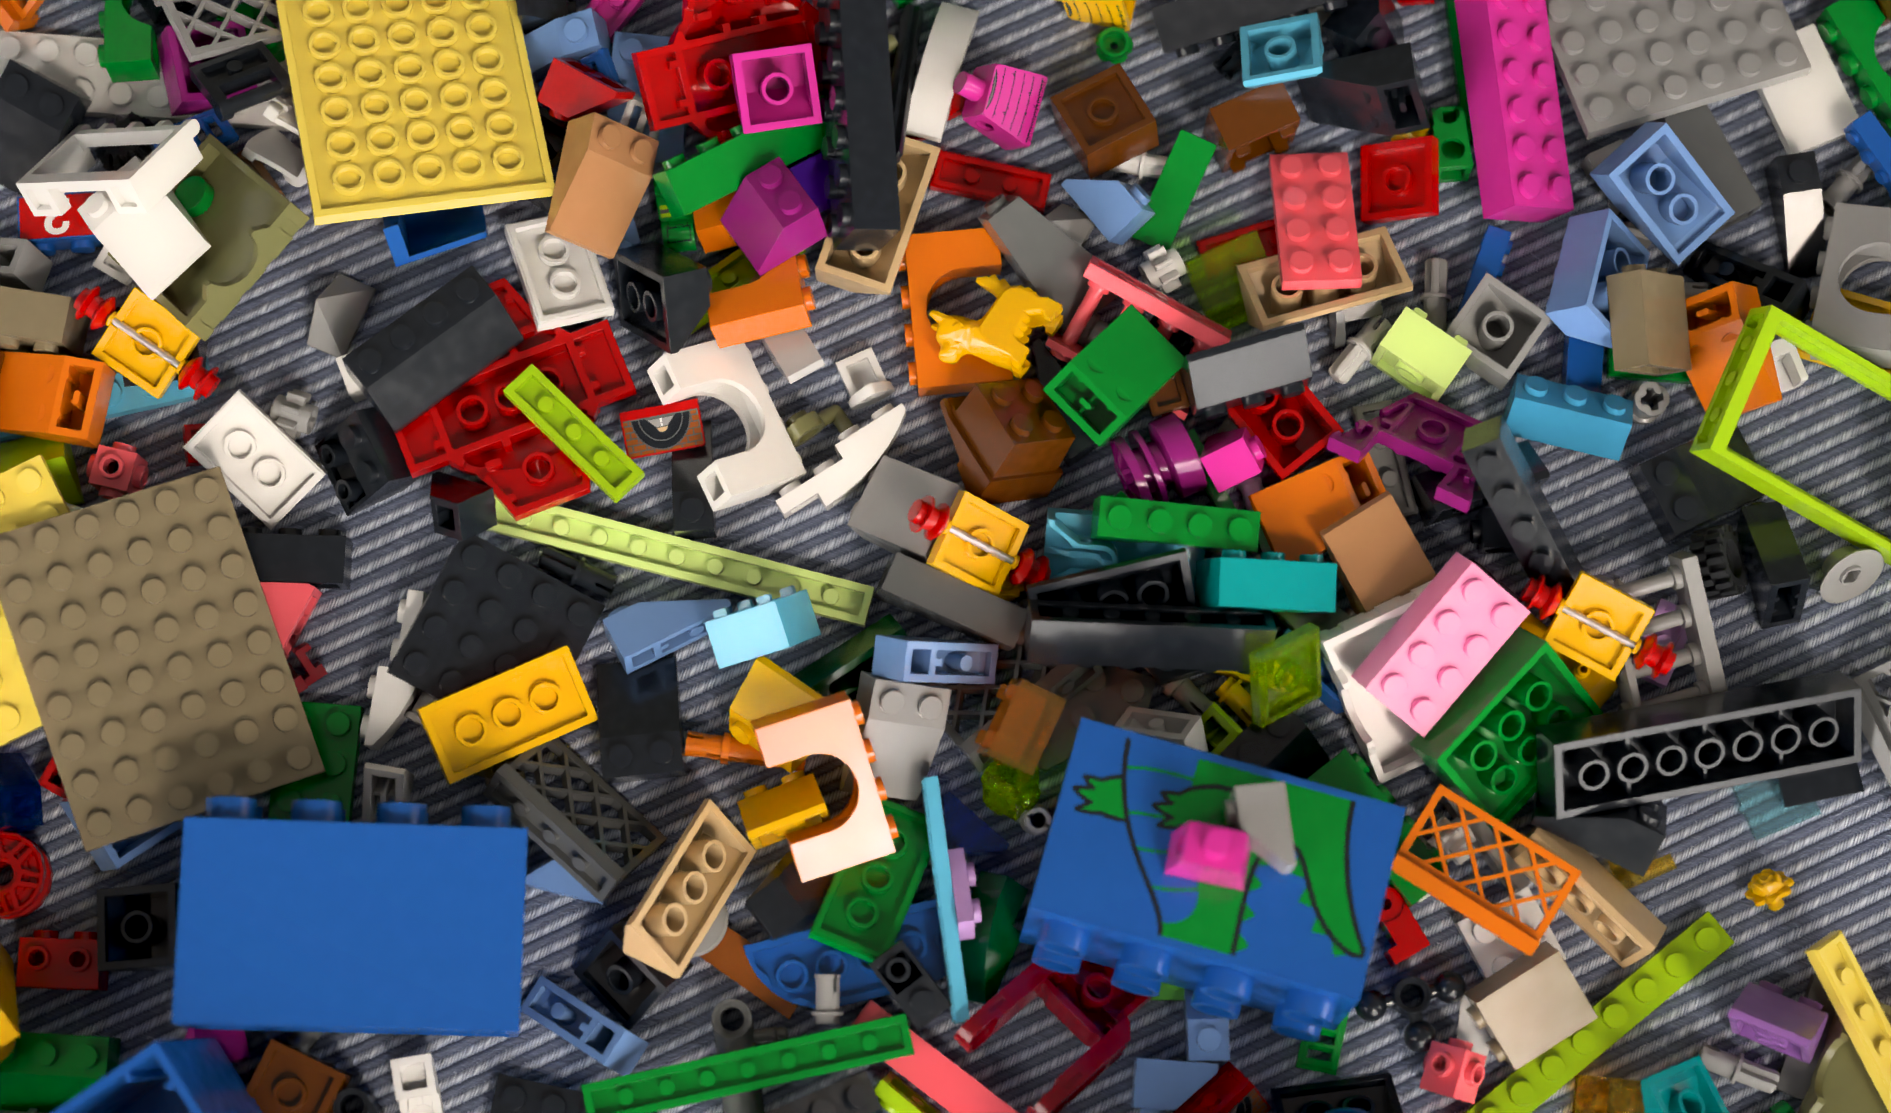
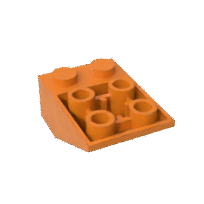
(1713, 329)
(55, 397)
(1313, 500)

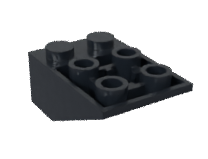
(1369, 92)

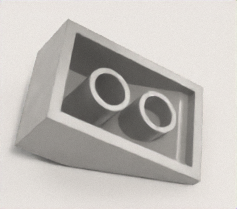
(904, 731)

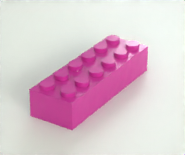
(1514, 109)

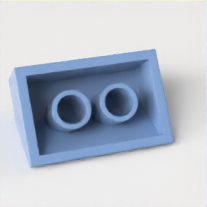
(1591, 249)

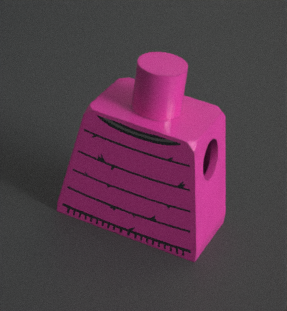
(1001, 103)
(1209, 855)

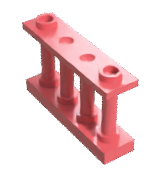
(1171, 314)

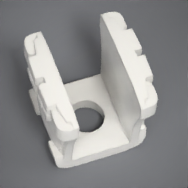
(274, 148)

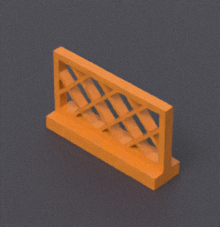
(1464, 900)

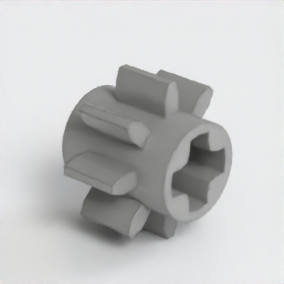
(294, 413)

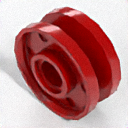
(31, 876)

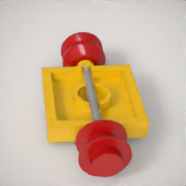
(146, 343)
(977, 542)
(1598, 625)

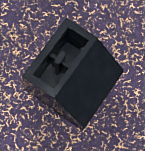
(364, 461)

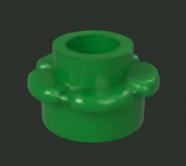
(1117, 36)

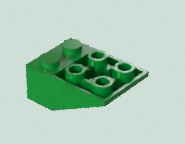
(1115, 376)

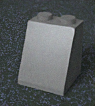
(885, 503)

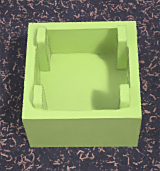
(1420, 354)

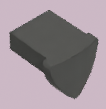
(1337, 320)

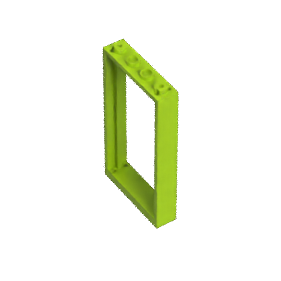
(1732, 396)

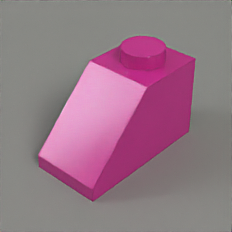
(1232, 457)

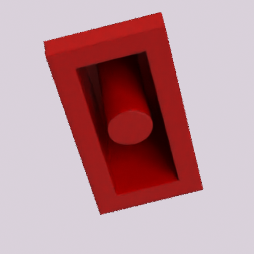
(578, 90)

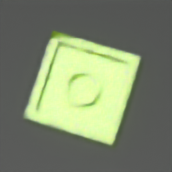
(1216, 278)
(1285, 674)

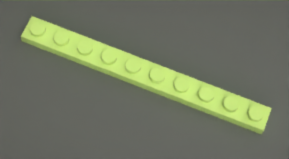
(686, 560)

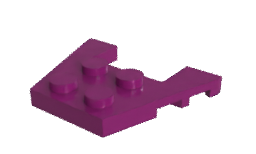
(1423, 432)

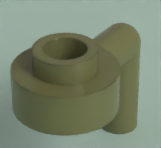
(805, 426)

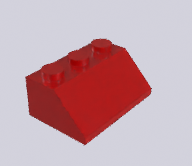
(1290, 429)

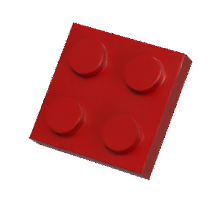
(1399, 180)

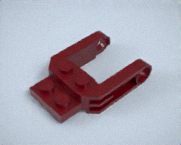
(1083, 1003)

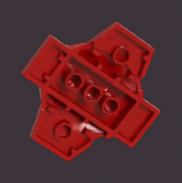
(693, 74)
(492, 439)

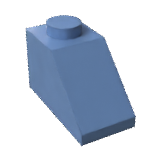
(1112, 206)
(1204, 1034)
(1167, 1083)

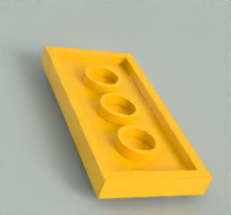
(507, 714)

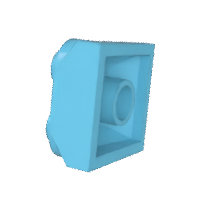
(1281, 50)

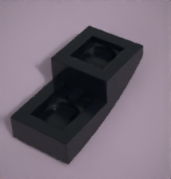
(1820, 785)

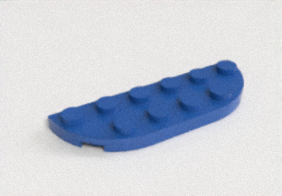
(790, 962)

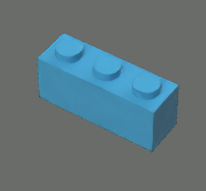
(1569, 416)

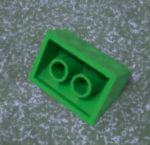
(54, 1068)

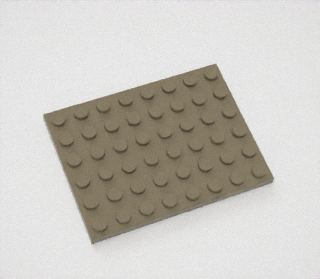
(153, 658)

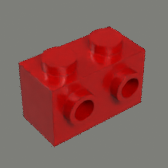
(60, 962)

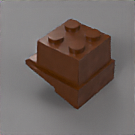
(1008, 440)

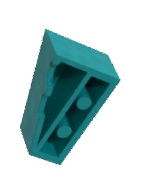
(1267, 583)

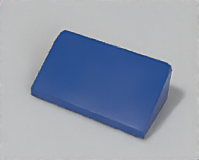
(1582, 364)

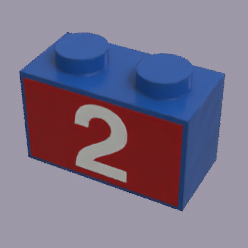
(58, 232)

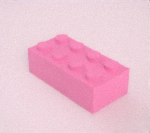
(1440, 643)

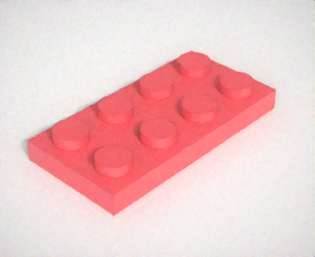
(1315, 221)

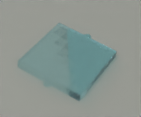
(1765, 810)

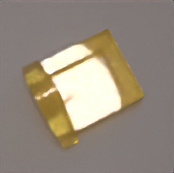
(1657, 867)

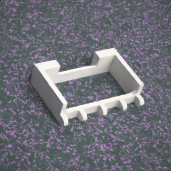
(130, 191)

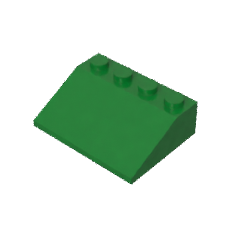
(1489, 734)

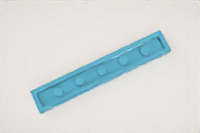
(945, 900)

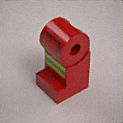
(1400, 929)

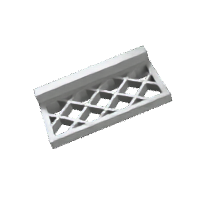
(229, 42)

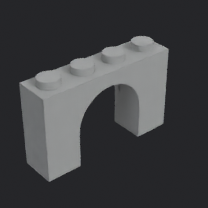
(1854, 238)

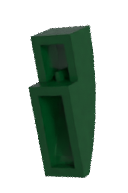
(995, 939)

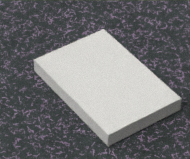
(1810, 107)
(557, 276)
(256, 459)

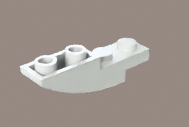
(859, 454)
(389, 694)

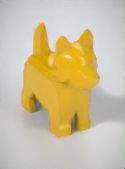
(1002, 330)

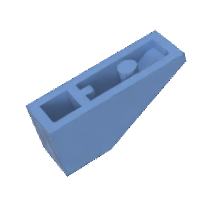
(566, 37)
(657, 628)
(934, 660)
(584, 1026)

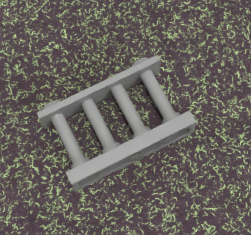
(1691, 614)

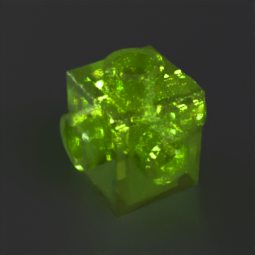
(1009, 791)

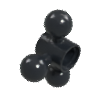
(1418, 1034)

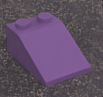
(1778, 1021)

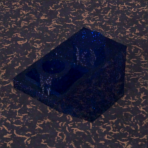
(19, 795)

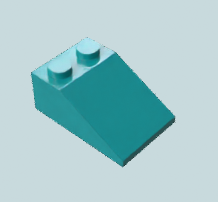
(1682, 1090)

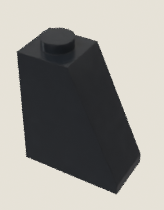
(1773, 563)

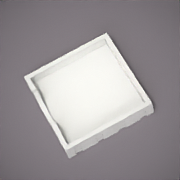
(1378, 730)

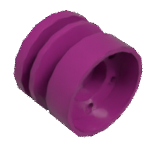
(1158, 463)

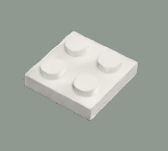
(1492, 952)

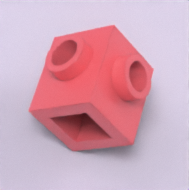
(127, 479)
(1453, 1070)

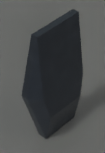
(785, 903)

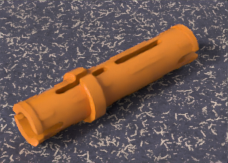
(725, 749)

